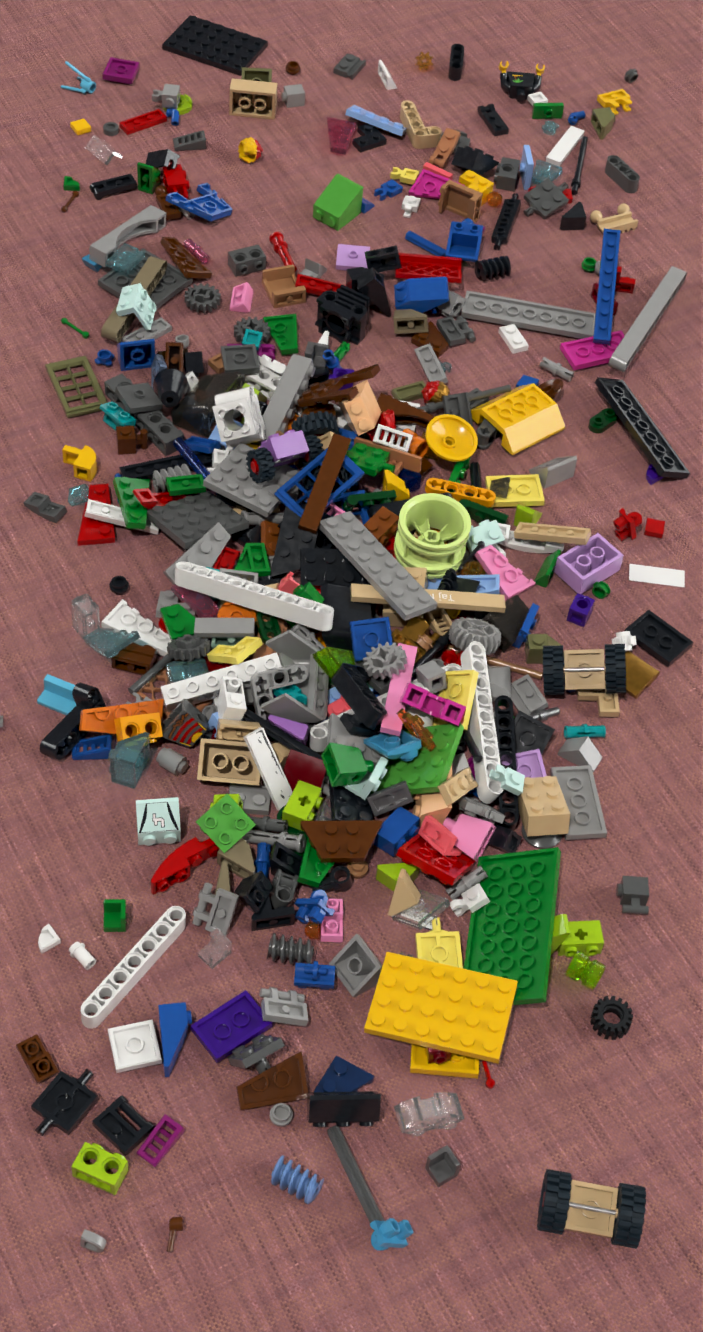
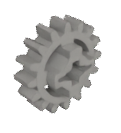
(385, 660)

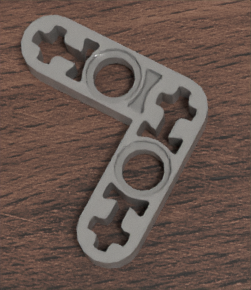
(269, 683)

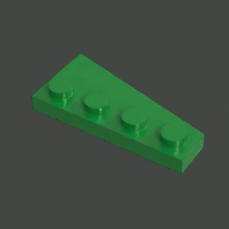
(133, 512)

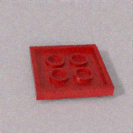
(432, 862)

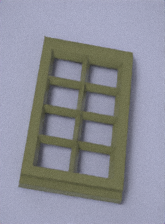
(83, 409)

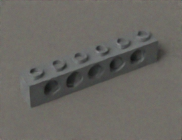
(160, 429)

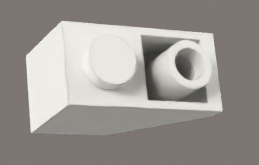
(231, 699)

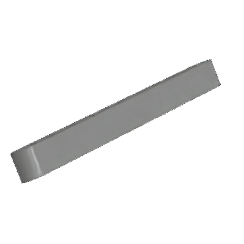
(647, 319)

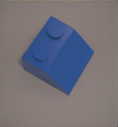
(136, 354)

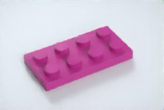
(585, 353)

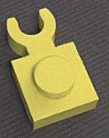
(406, 176)

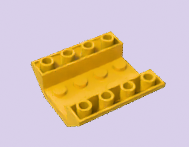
(522, 416)

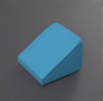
(92, 265)

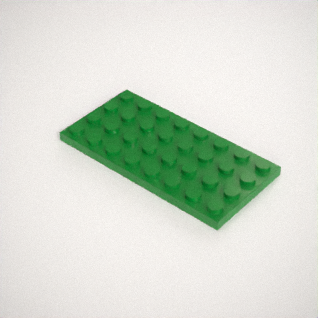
(516, 927)

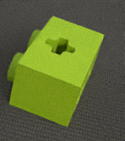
(302, 804)
(583, 936)

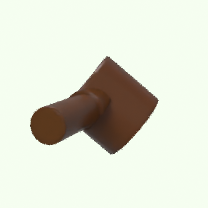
(175, 1224)

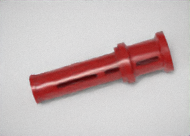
(280, 242)

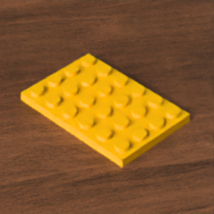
(441, 1007)

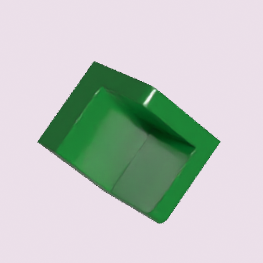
(114, 915)

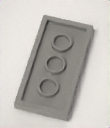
(582, 801)

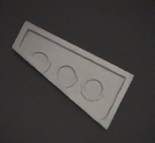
(204, 551)

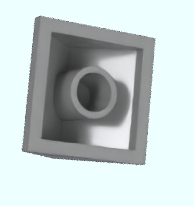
(555, 470)
(357, 966)

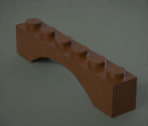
(404, 412)

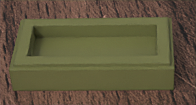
(409, 392)

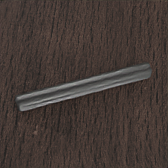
(354, 1174)

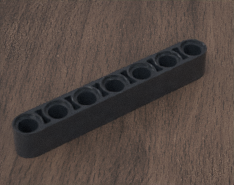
(506, 754)

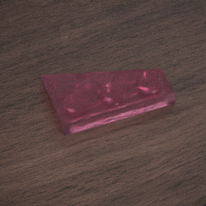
(340, 134)

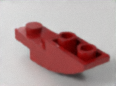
(178, 864)

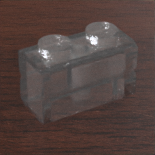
(85, 615)

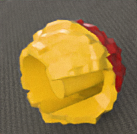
(249, 150)

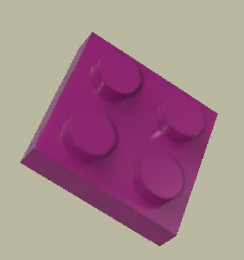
(120, 70)

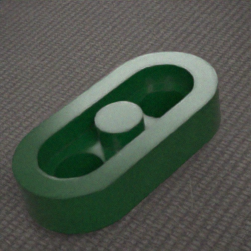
(602, 421)
(268, 628)

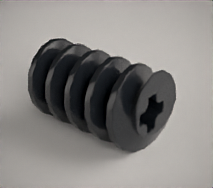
(492, 266)

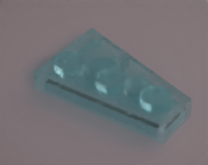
(109, 642)

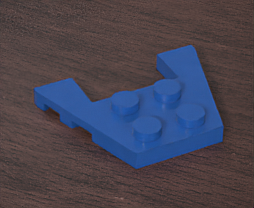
(205, 206)

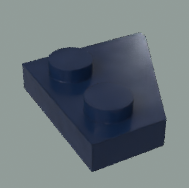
(343, 1077)

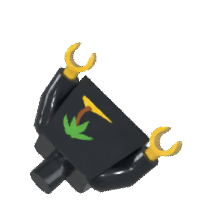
(520, 84)

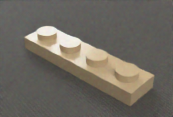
(552, 533)

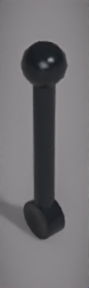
(481, 544)

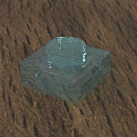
(78, 494)

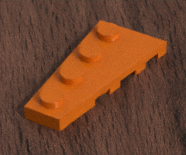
(102, 718)

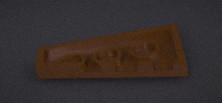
(185, 260)

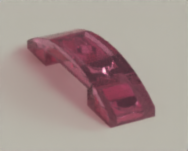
(198, 602)

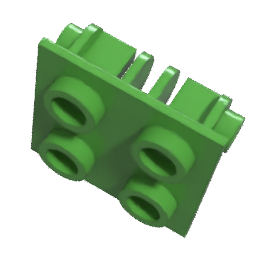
(225, 823)

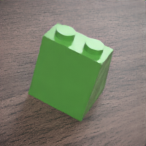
(339, 202)

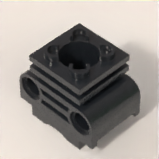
(343, 314)

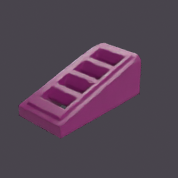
(165, 1121)

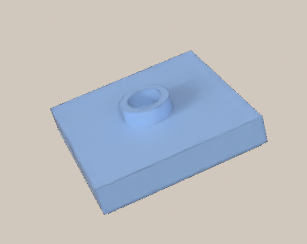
(526, 167)

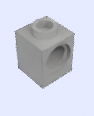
(453, 306)

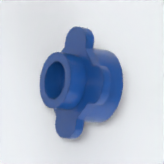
(104, 357)

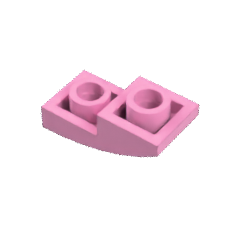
(333, 925)

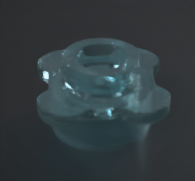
(550, 127)

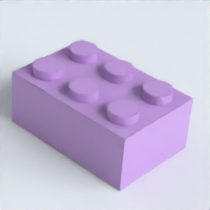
(588, 563)

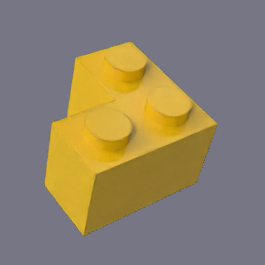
(477, 183)

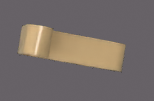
(419, 135)

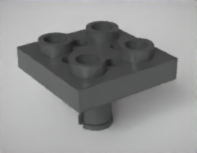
(256, 1053)

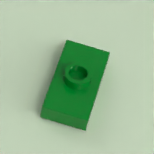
(547, 110)

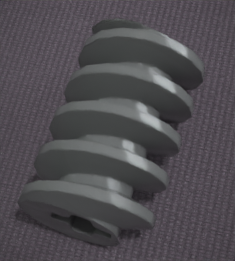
(290, 950)

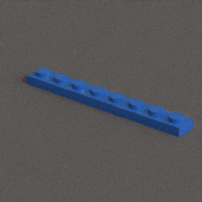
(606, 286)

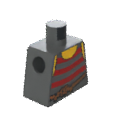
(185, 725)

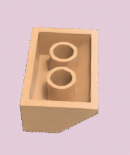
(431, 804)

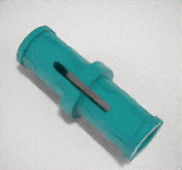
(584, 730)

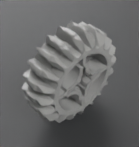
(467, 630)

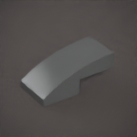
(44, 507)

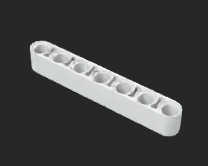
(132, 975)

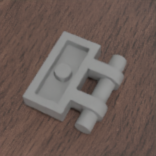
(221, 911)
(283, 1007)

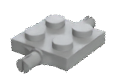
(473, 807)

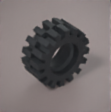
(617, 1008)

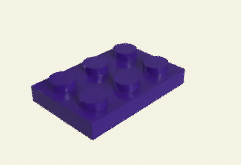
(230, 1026)

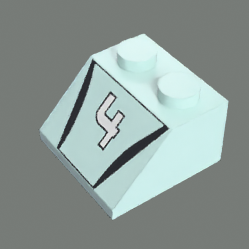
(158, 821)

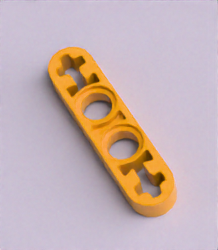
(460, 492)

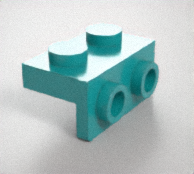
(116, 416)

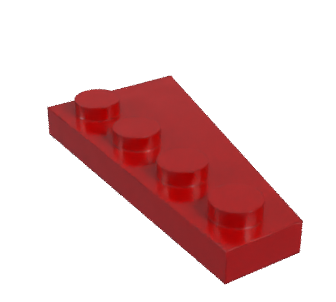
(93, 530)

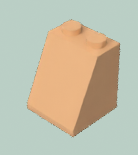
(362, 411)

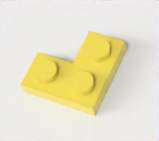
(237, 653)

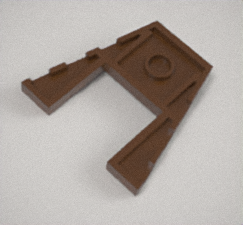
(328, 390)

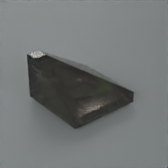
(500, 487)

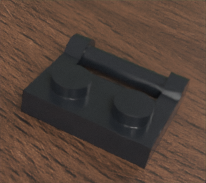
(118, 1130)

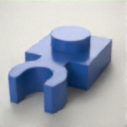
(389, 189)

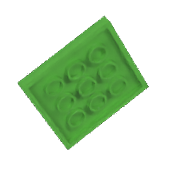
(429, 767)

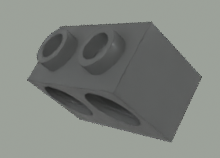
(246, 260)

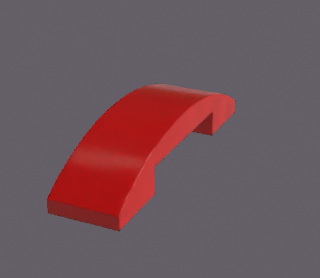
(151, 499)

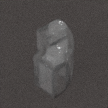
(437, 1112)

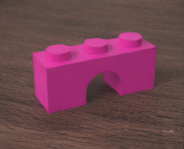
(432, 704)

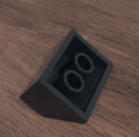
(343, 1108)

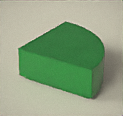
(70, 184)

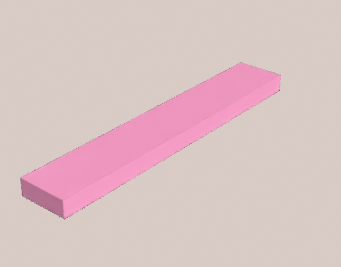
(391, 722)

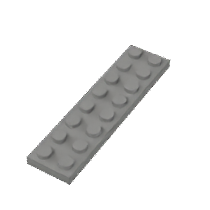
(528, 315)
(377, 565)

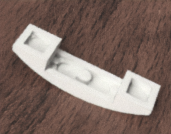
(531, 546)

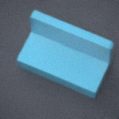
(57, 695)

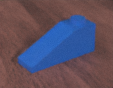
(173, 1030)

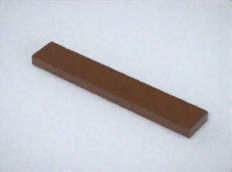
(324, 483)

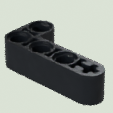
(351, 684)
(66, 733)

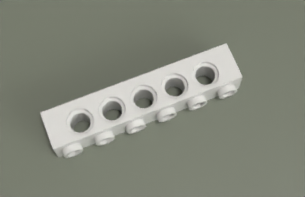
(207, 685)

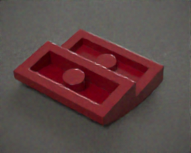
(304, 768)

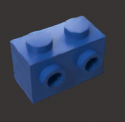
(397, 831)

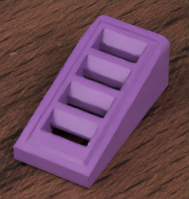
(294, 729)

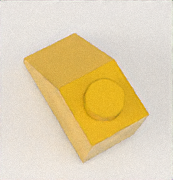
(393, 482)

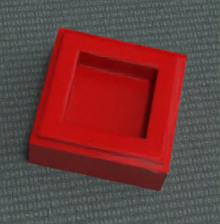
(654, 528)

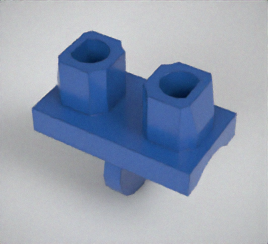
(313, 908)
(314, 975)

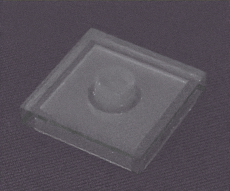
(424, 912)

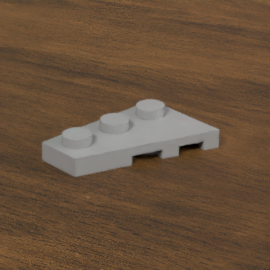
(338, 734)

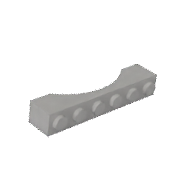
(146, 222)

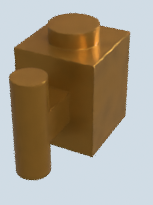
(416, 627)

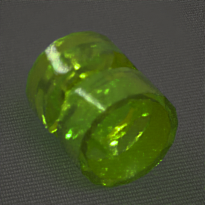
(585, 970)

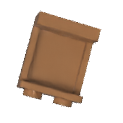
(460, 200)
(281, 288)

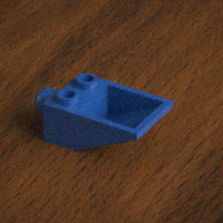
(464, 240)

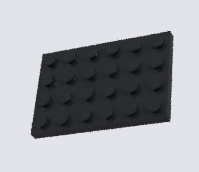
(215, 45)

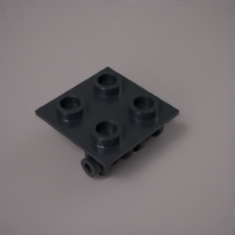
(452, 583)

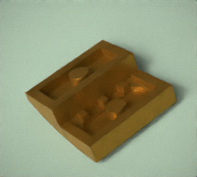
(638, 675)

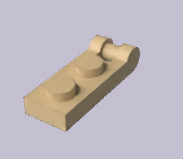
(457, 786)

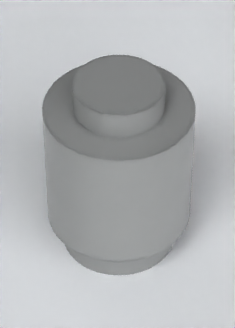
(172, 761)

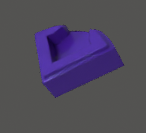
(651, 475)

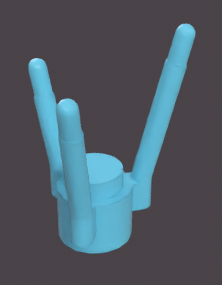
(86, 83)

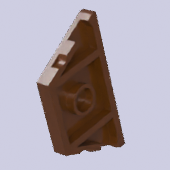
(342, 839)

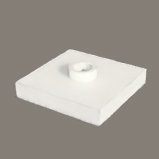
(134, 1046)

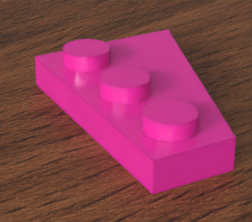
(428, 185)

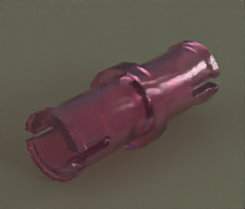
(197, 251)

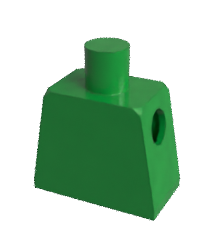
(345, 764)

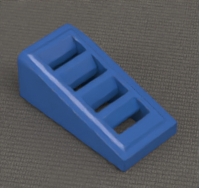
(105, 742)

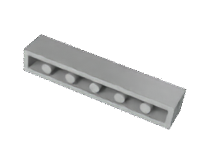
(285, 397)

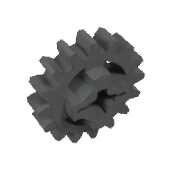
(202, 298)
(252, 324)
(188, 648)

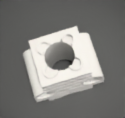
(247, 403)

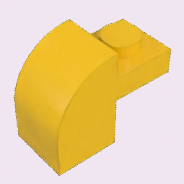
(82, 460)

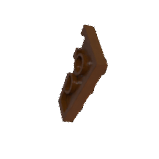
(275, 1085)

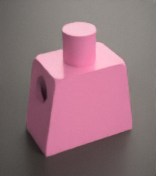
(471, 834)

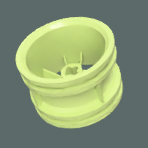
(429, 549)

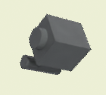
(633, 894)

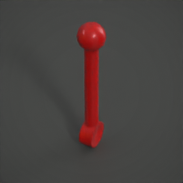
(490, 1082)

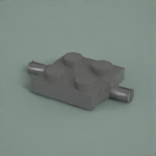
(546, 198)

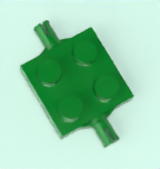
(370, 459)

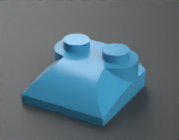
(394, 747)

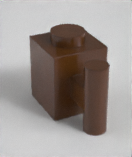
(128, 440)

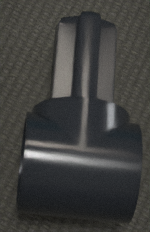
(331, 882)

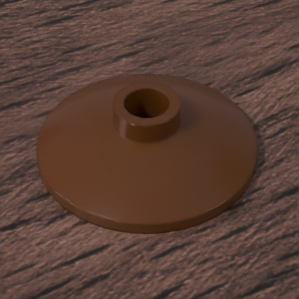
(551, 387)

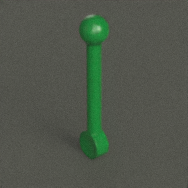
(84, 334)

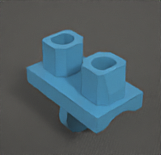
(390, 1234)

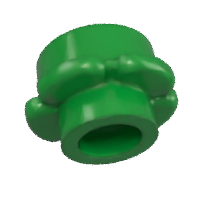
(589, 264)
(601, 589)

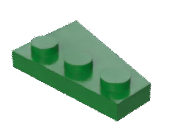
(284, 332)

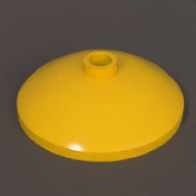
(451, 438)

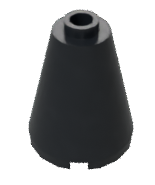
(170, 386)

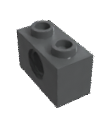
(507, 174)

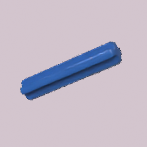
(425, 244)

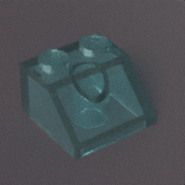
(129, 760)

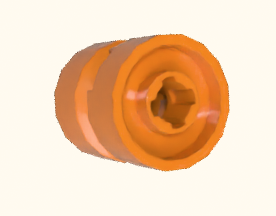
(418, 444)

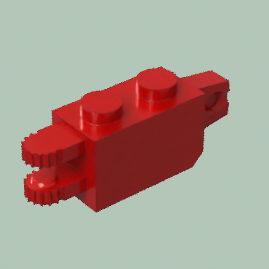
(176, 180)

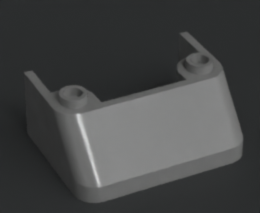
(295, 650)

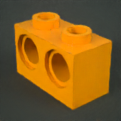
(137, 724)

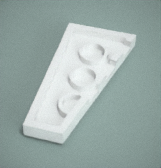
(129, 619)

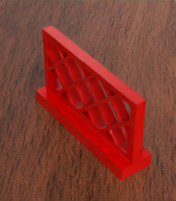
(429, 266)

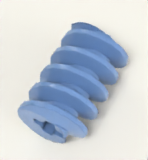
(296, 1181)

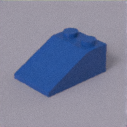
(421, 293)

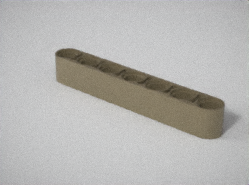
(148, 277)

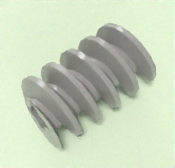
(160, 478)

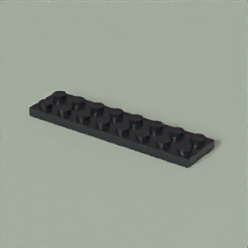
(642, 428)

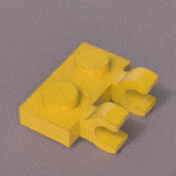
(613, 99)

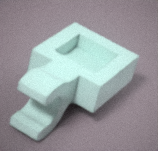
(509, 778)

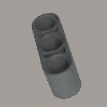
(622, 174)

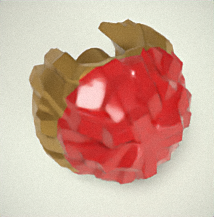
(434, 391)

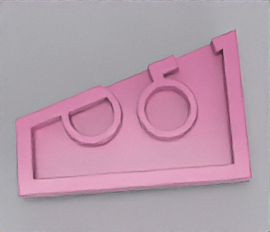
(511, 579)

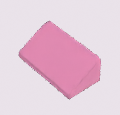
(241, 298)

